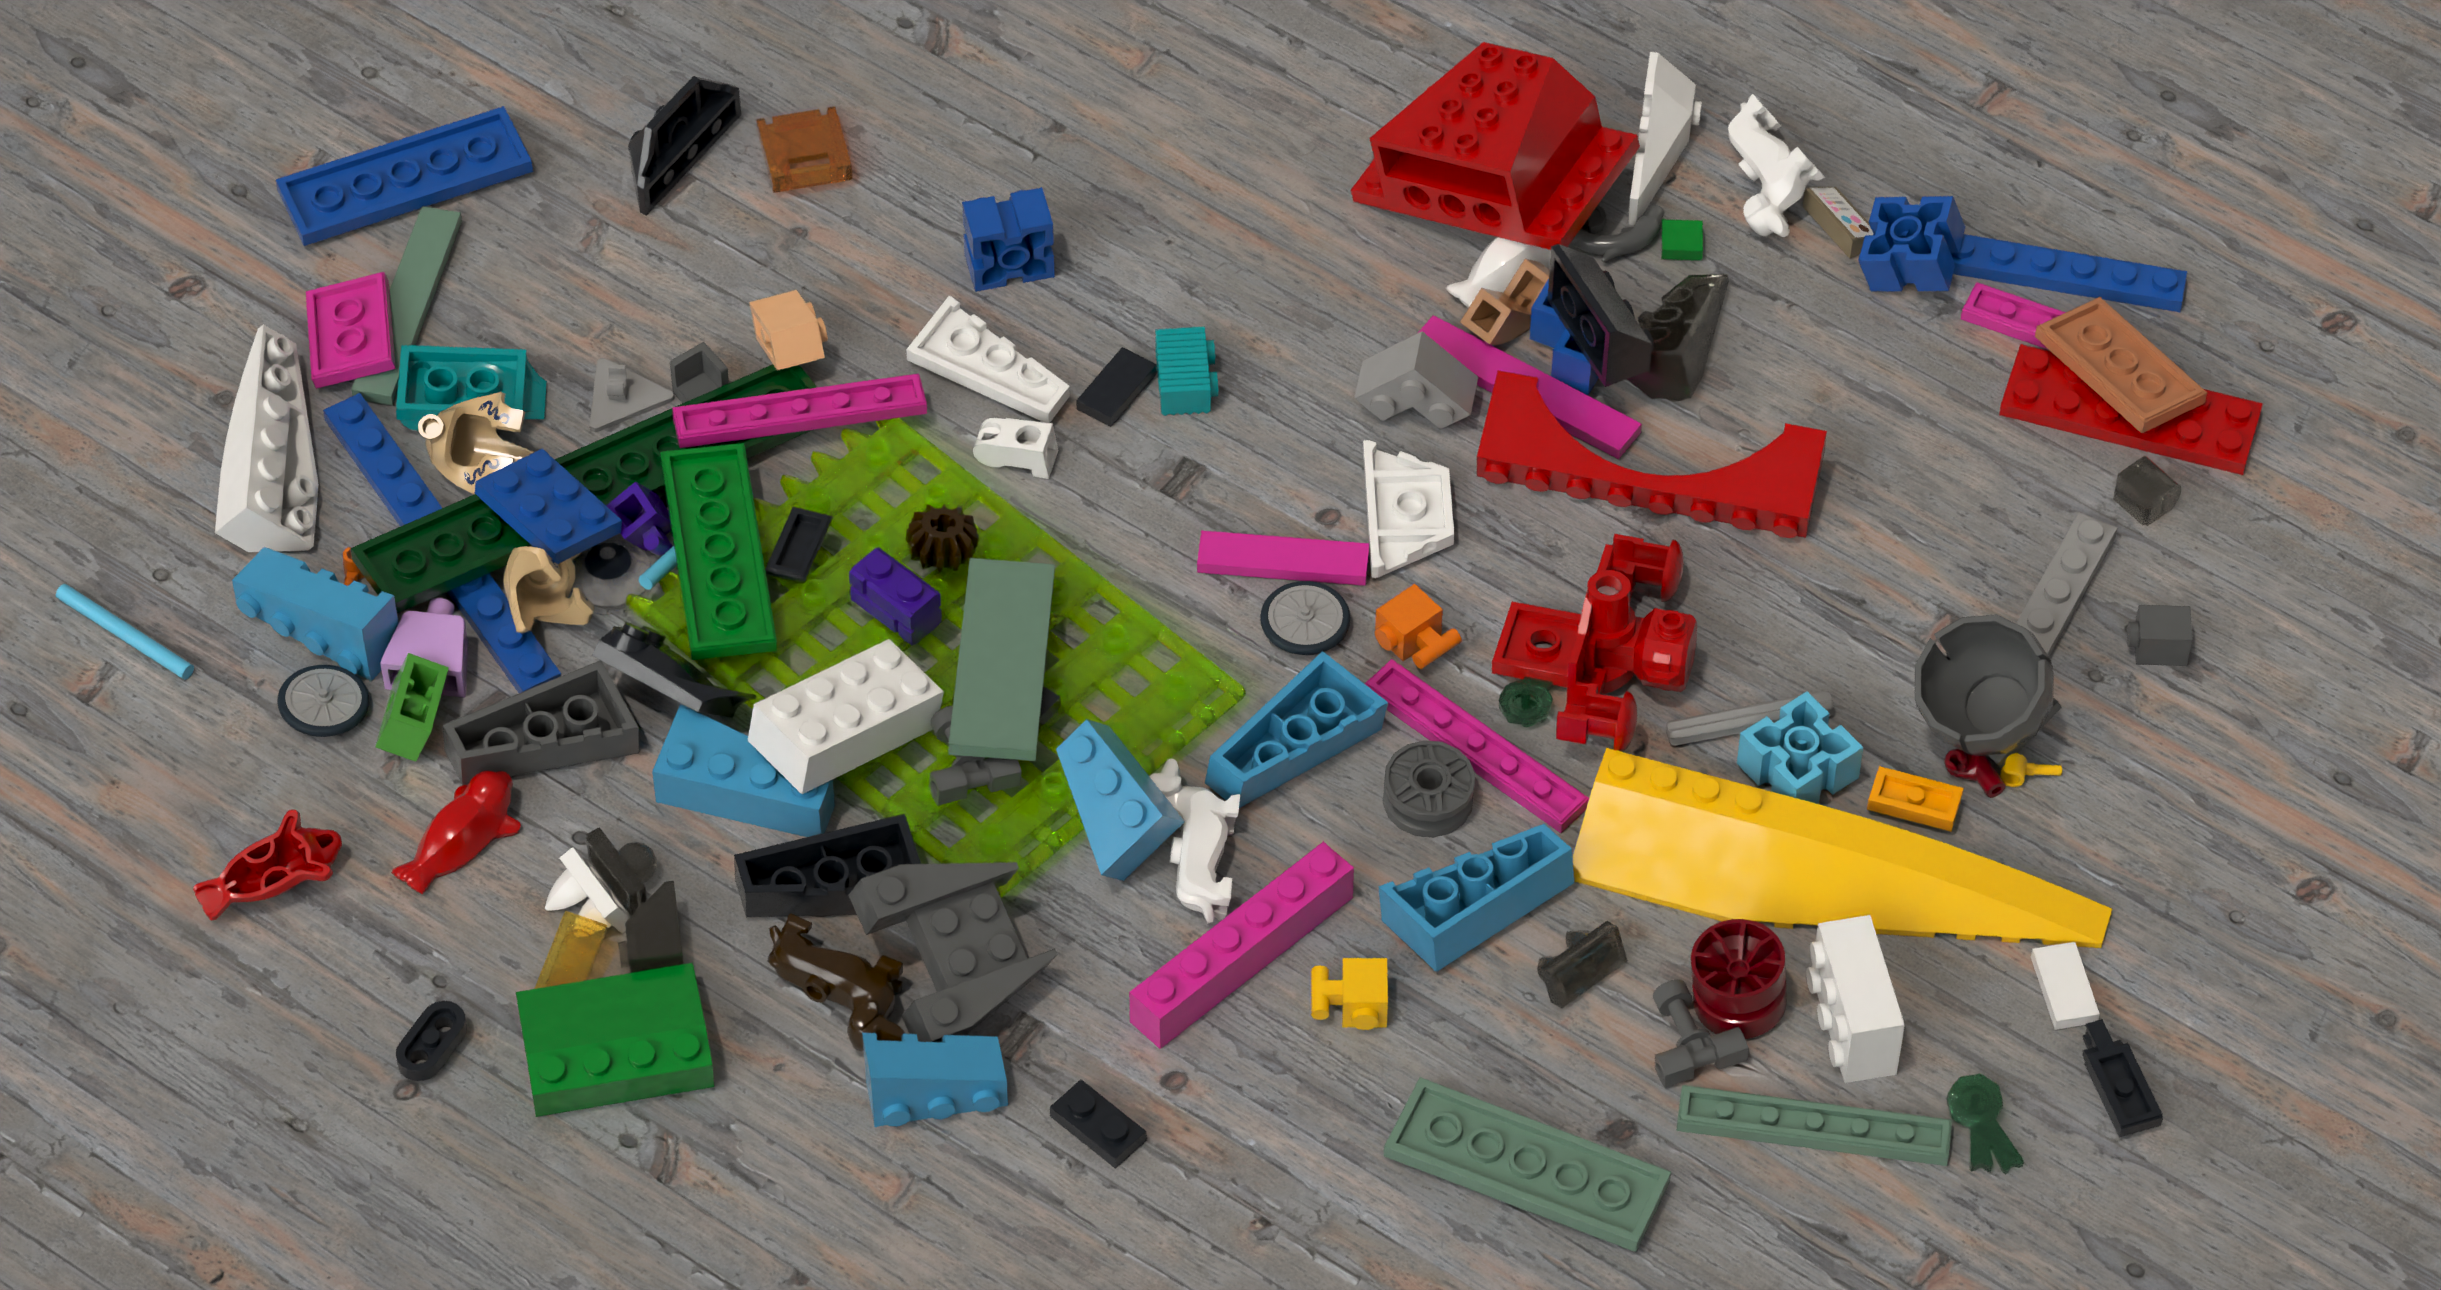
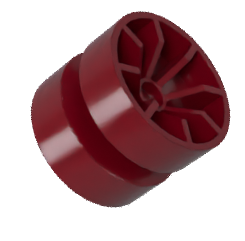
(1739, 977)

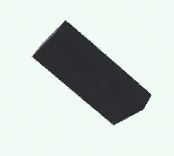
(1116, 386)

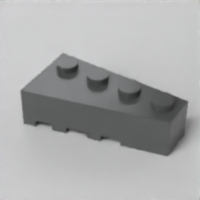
(545, 727)

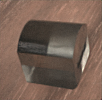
(2146, 491)

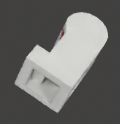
(1017, 445)

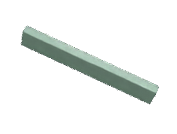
(413, 293)
(1814, 1125)

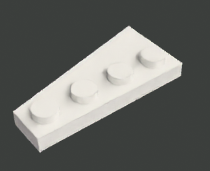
(974, 357)

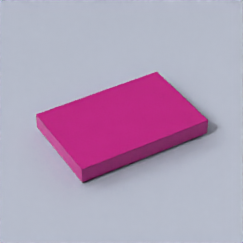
(350, 330)

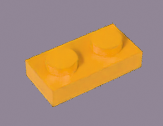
(1915, 798)

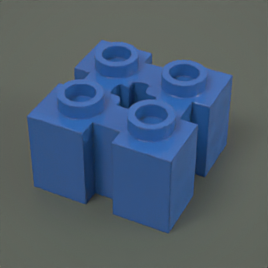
(1008, 239)
(1912, 243)

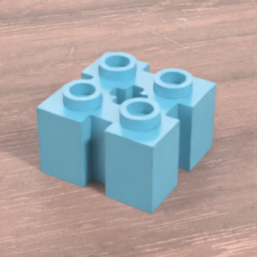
(1800, 752)

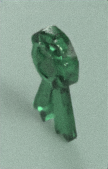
(1526, 701)
(1976, 1105)

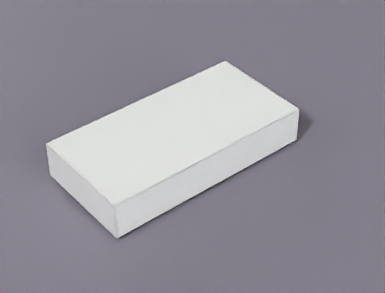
(2064, 985)

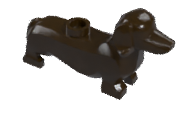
(840, 979)

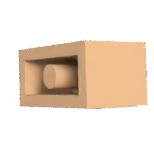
(788, 329)

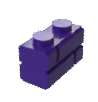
(895, 596)

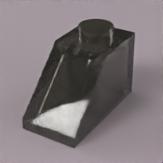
(653, 933)

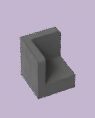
(697, 373)

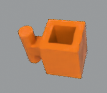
(1413, 627)

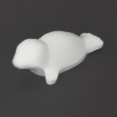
(1497, 268)

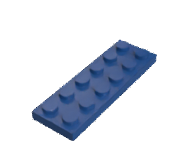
(404, 175)

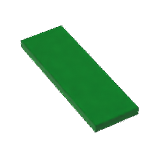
(718, 551)

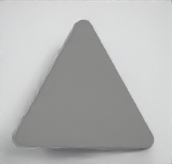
(622, 395)

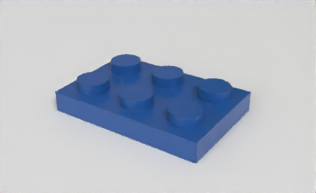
(548, 506)

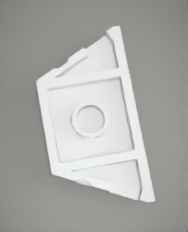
(1405, 508)

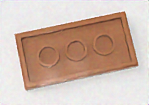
(2121, 364)

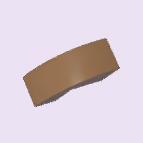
(1507, 315)

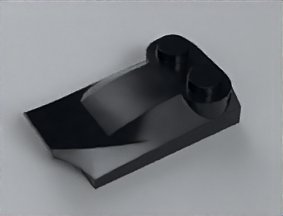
(648, 659)

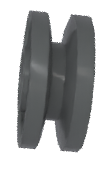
(1424, 810)

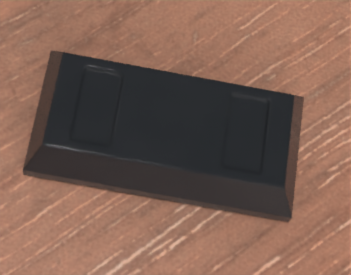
(798, 545)

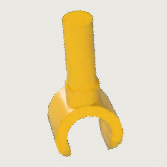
(2016, 768)

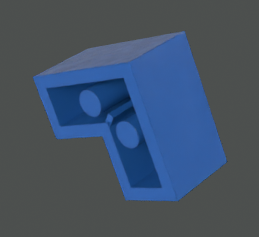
(1568, 361)

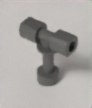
(968, 771)
(1696, 1046)

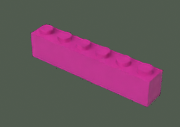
(1241, 945)

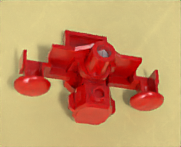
(1605, 642)

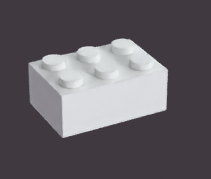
(1855, 999)

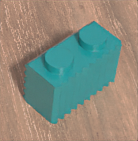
(1183, 370)

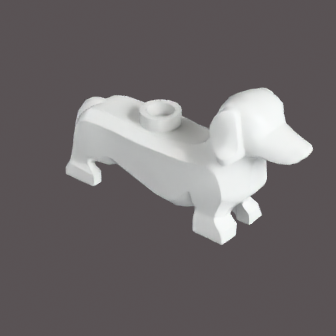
(1769, 158)
(1201, 842)

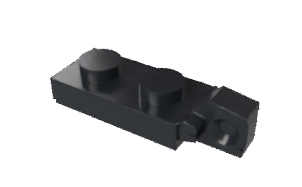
(2119, 1081)

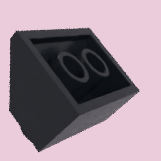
(1597, 316)

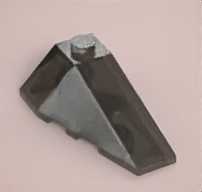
(1681, 336)

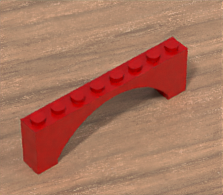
(1763, 492)

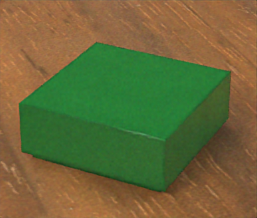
(1682, 239)

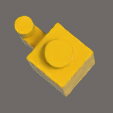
(1360, 992)

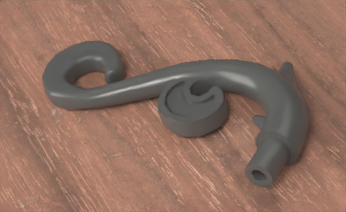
(1629, 241)

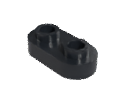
(428, 1043)

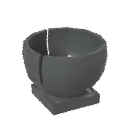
(1988, 689)

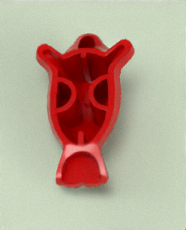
(462, 829)
(272, 866)

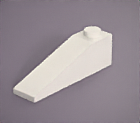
(1663, 130)

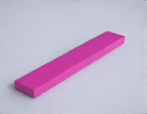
(799, 410)
(1574, 410)
(1488, 752)

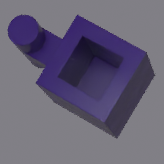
(643, 518)

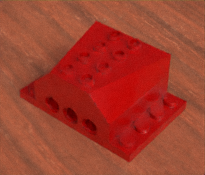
(1498, 151)

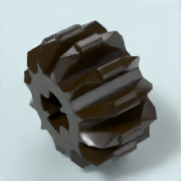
(942, 537)

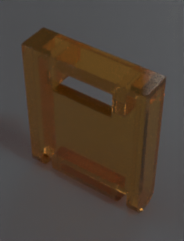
(801, 139)

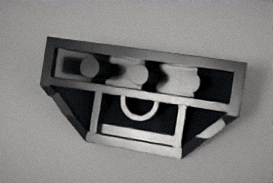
(680, 137)

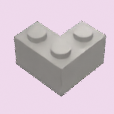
(1417, 376)

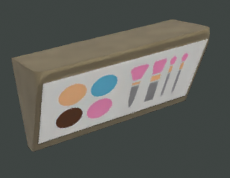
(1837, 218)

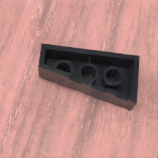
(821, 870)

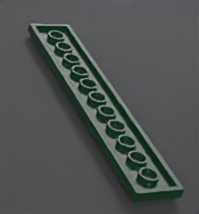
(474, 540)

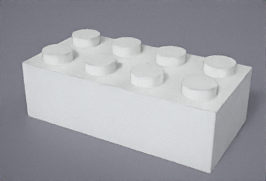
(844, 716)

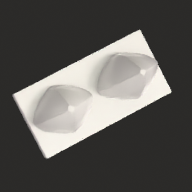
(584, 881)

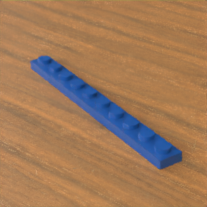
(409, 499)

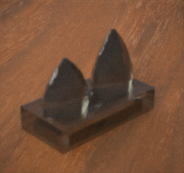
(1584, 963)

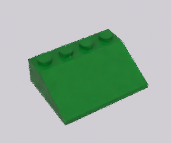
(615, 1039)

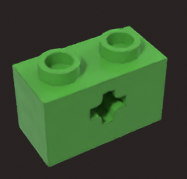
(412, 707)

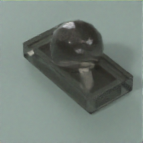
(622, 868)

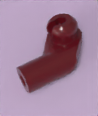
(1975, 769)

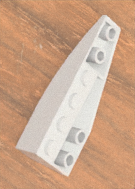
(268, 454)

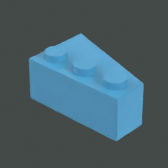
(1115, 799)
(933, 1079)

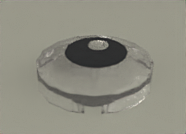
(609, 574)

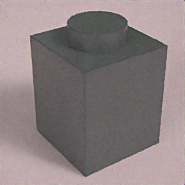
(2161, 635)

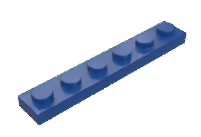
(2070, 273)

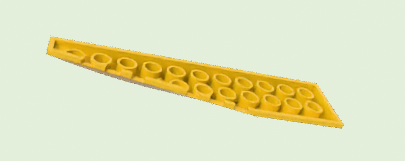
(1791, 861)

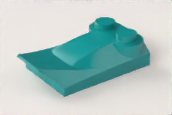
(444, 376)

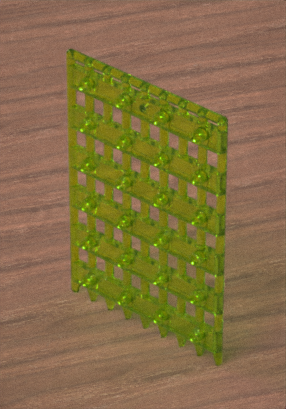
(1072, 678)

